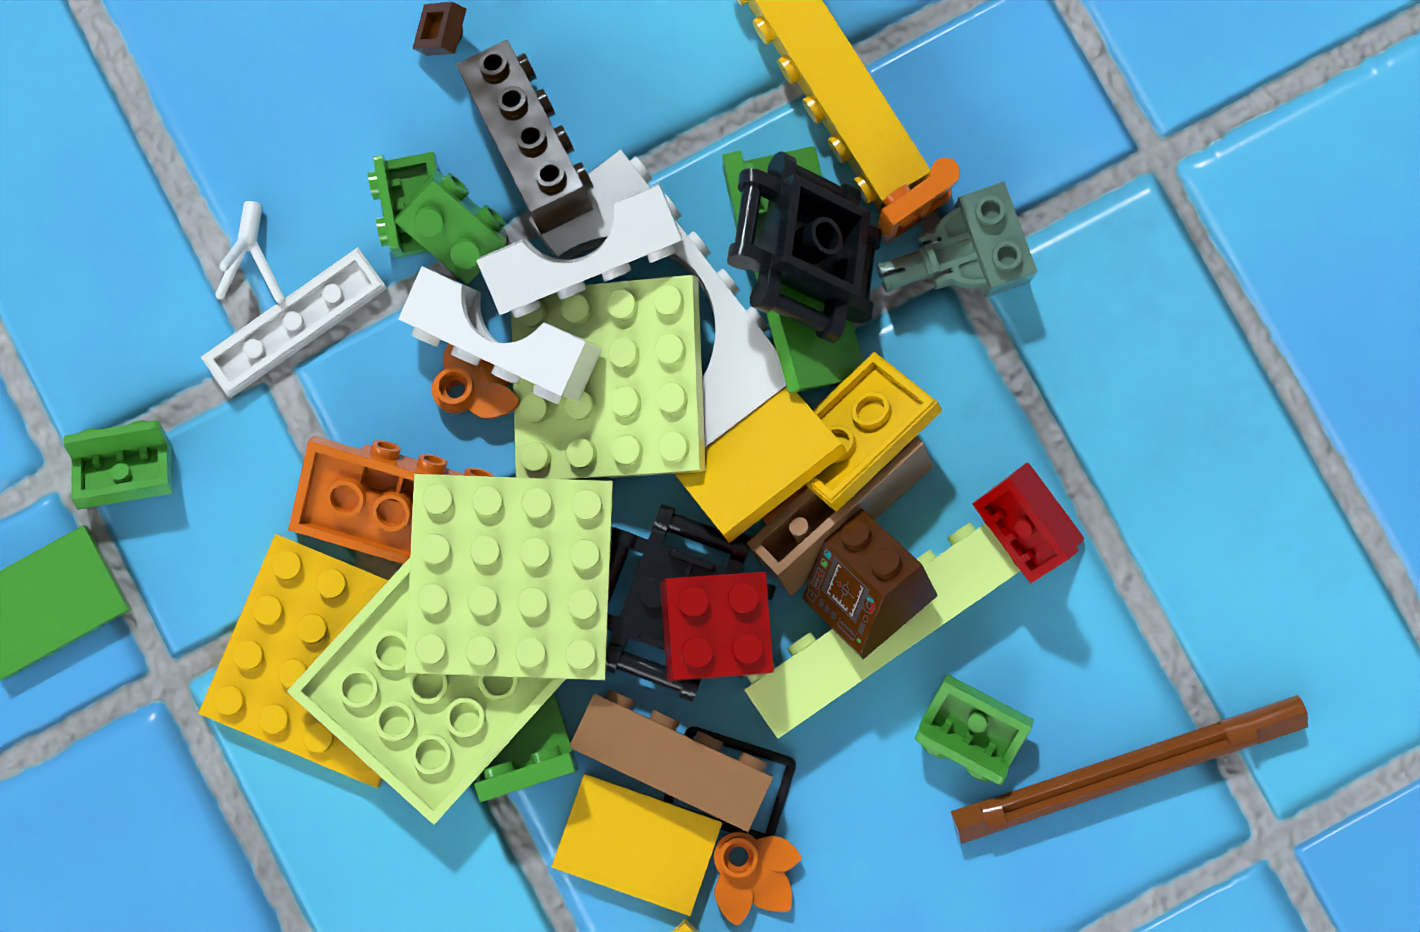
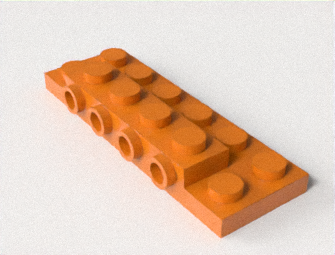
(362, 495)

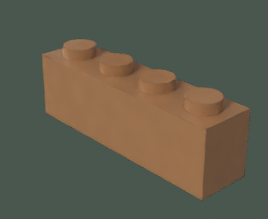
(796, 535)
(671, 760)

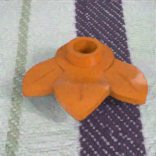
(483, 394)
(756, 881)

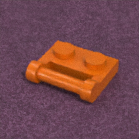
(909, 207)

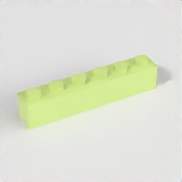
(829, 667)

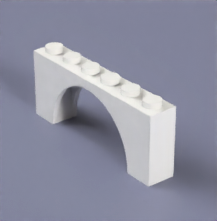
(743, 360)

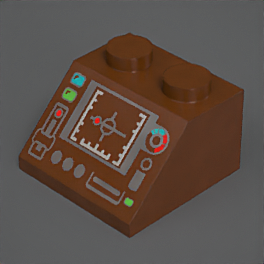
(866, 584)

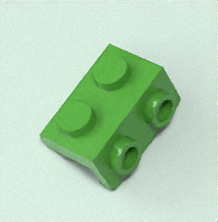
(395, 185)
(452, 225)
(119, 464)
(972, 730)

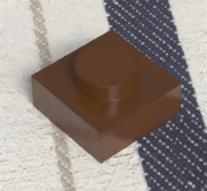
(439, 28)

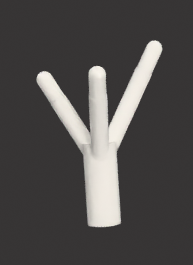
(248, 242)

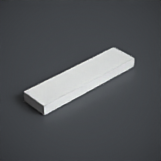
(294, 322)

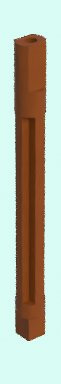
(1130, 769)

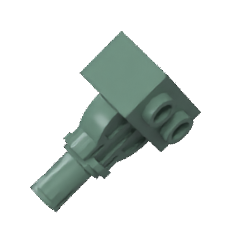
(976, 245)

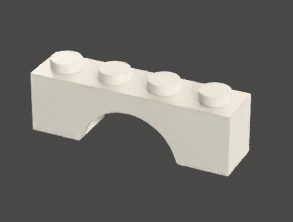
(523, 274)
(452, 313)

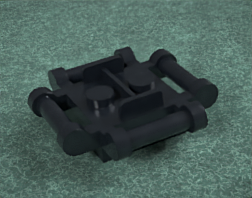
(809, 241)
(642, 610)

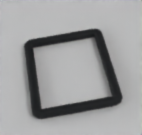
(763, 753)

